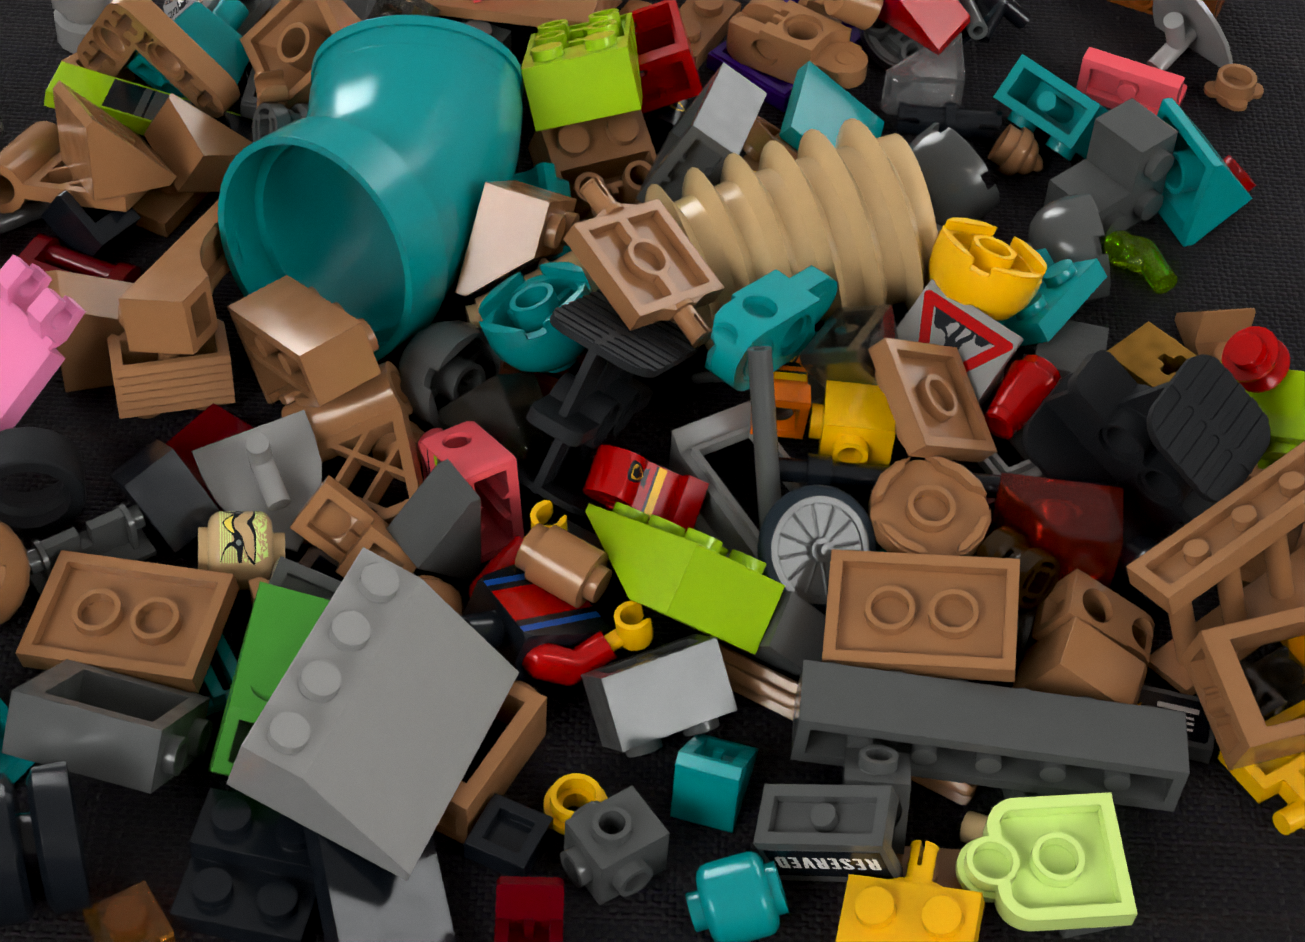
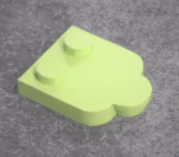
(1051, 863)

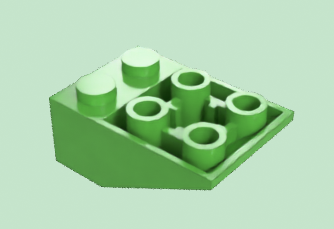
(273, 637)

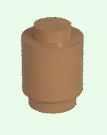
(564, 565)

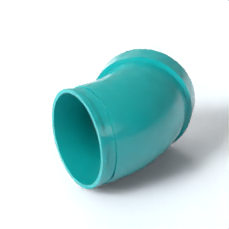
(381, 174)

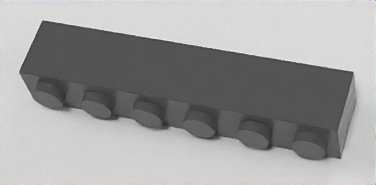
(993, 734)

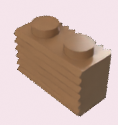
(171, 382)

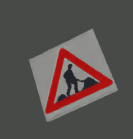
(981, 340)

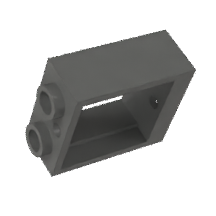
(706, 132)
(107, 725)

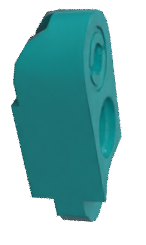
(768, 313)

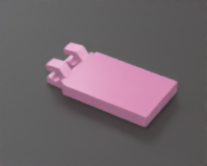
(31, 328)

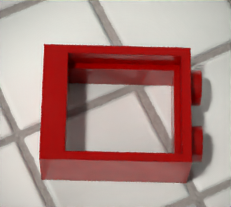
(664, 56)

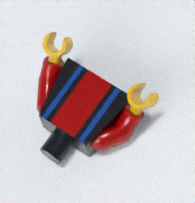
(540, 631)

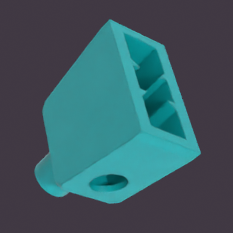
(213, 32)

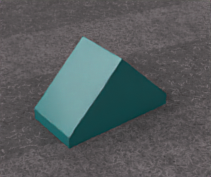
(711, 781)

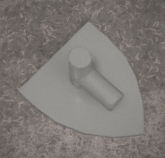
(1188, 25)
(265, 471)

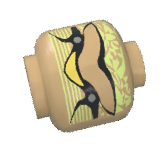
(240, 545)

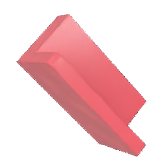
(1116, 79)

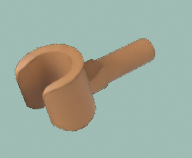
(270, 87)

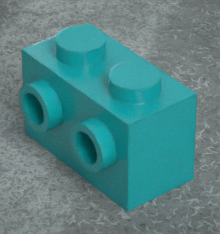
(1050, 104)

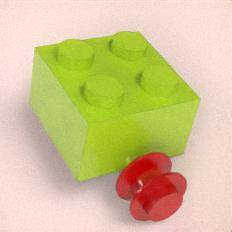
(1263, 369)

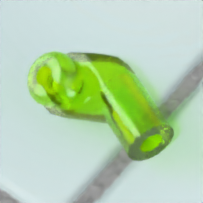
(1142, 257)

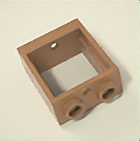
(1227, 694)
(526, 716)

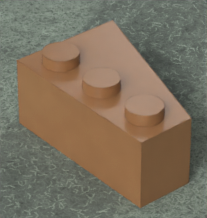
(303, 344)

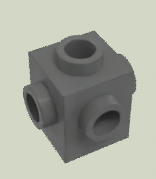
(614, 846)

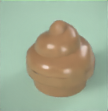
(1016, 152)

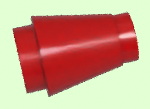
(1020, 395)

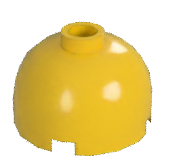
(984, 270)

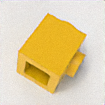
(853, 424)

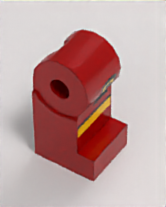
(644, 486)

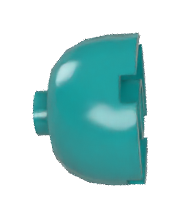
(519, 316)

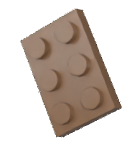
(923, 614)
(129, 618)

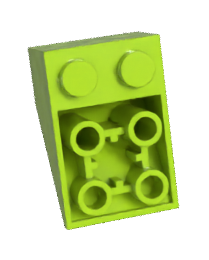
(582, 70)
(688, 575)

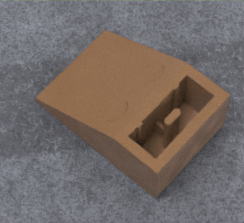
(607, 148)

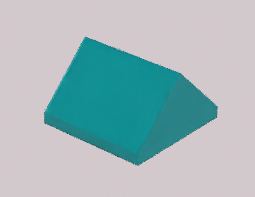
(1200, 185)

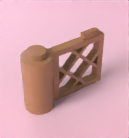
(34, 171)
(353, 425)

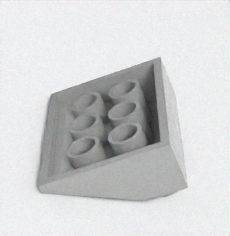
(376, 717)

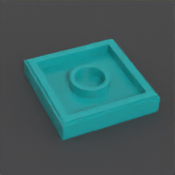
(823, 106)

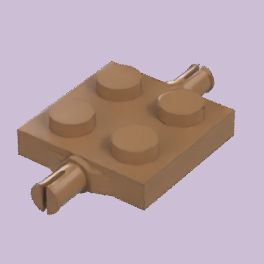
(644, 263)

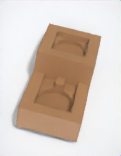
(344, 525)

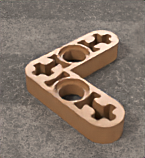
(144, 28)

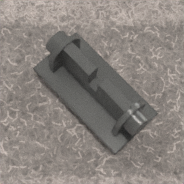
(110, 535)

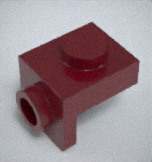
(529, 909)

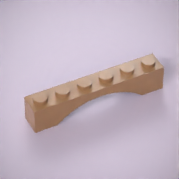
(173, 302)

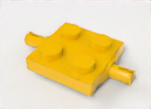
(909, 906)

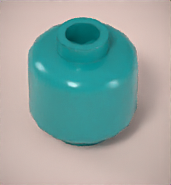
(737, 898)

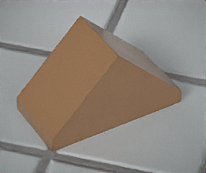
(193, 145)
(1081, 663)

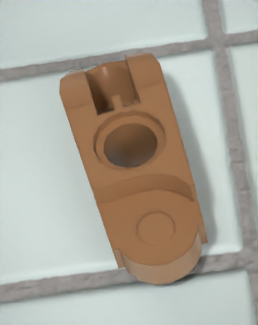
(785, 35)

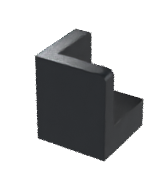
(86, 228)

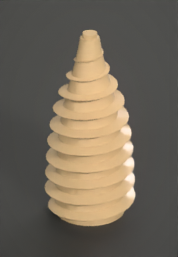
(841, 208)

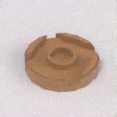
(929, 508)

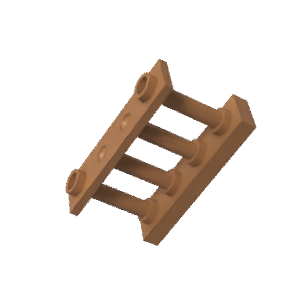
(1212, 551)

